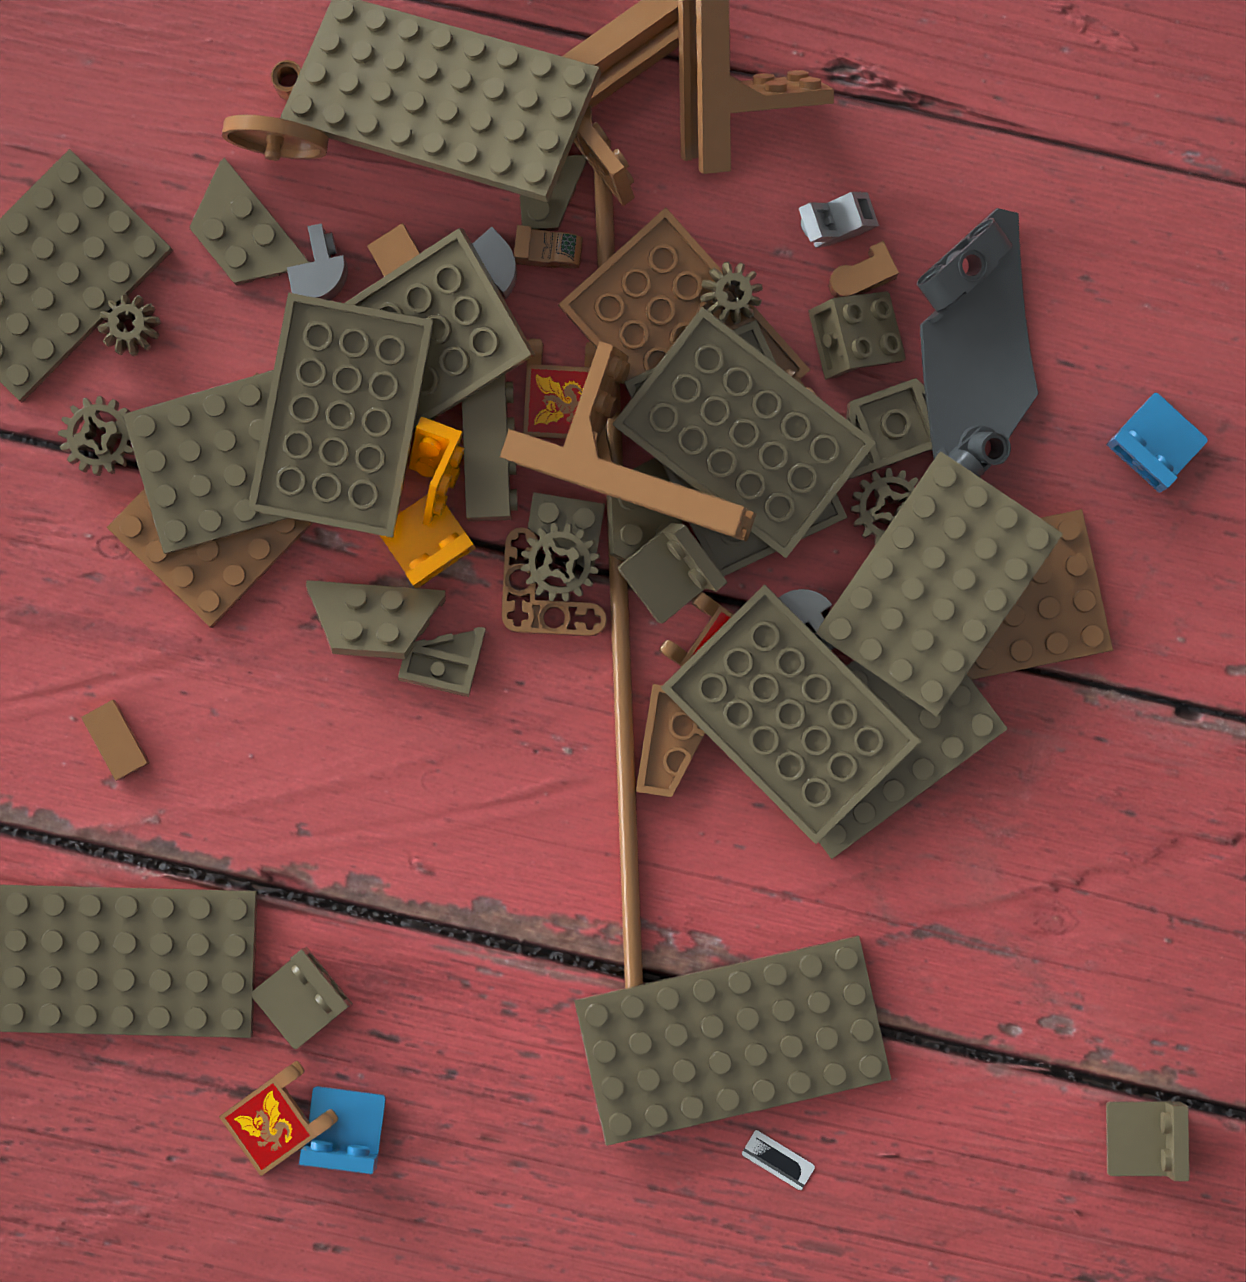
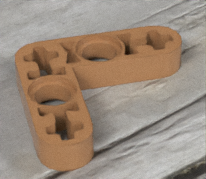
(537, 608)

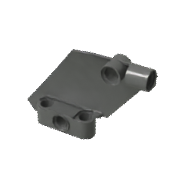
(977, 345)

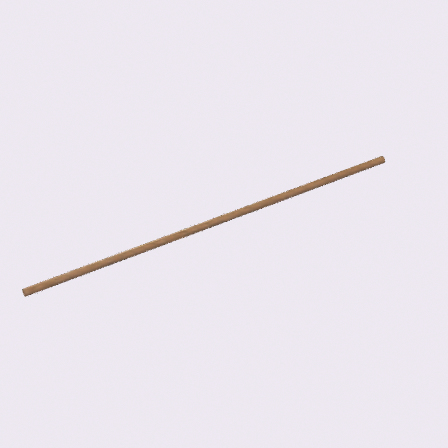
(621, 668)

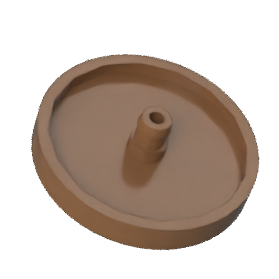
(275, 137)

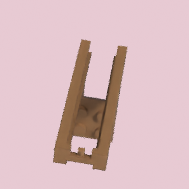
(622, 53)
(711, 93)
(589, 461)

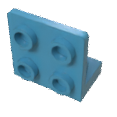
(1157, 442)
(354, 1138)

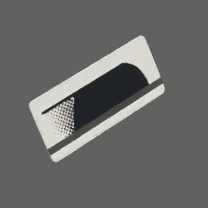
(778, 1160)

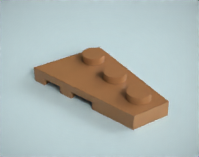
(667, 745)

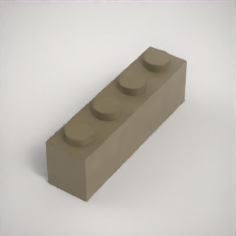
(484, 435)

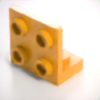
(436, 455)
(426, 549)

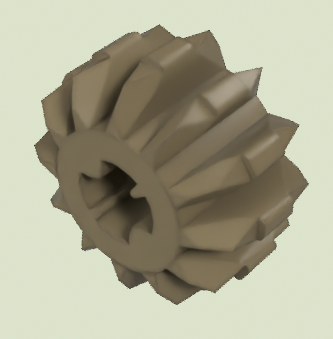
(742, 288)
(116, 329)

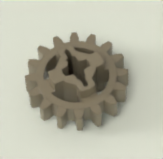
(83, 440)
(881, 492)
(570, 576)

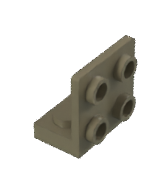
(856, 333)
(670, 571)
(301, 998)
(1147, 1139)

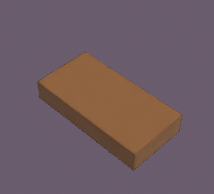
(115, 740)

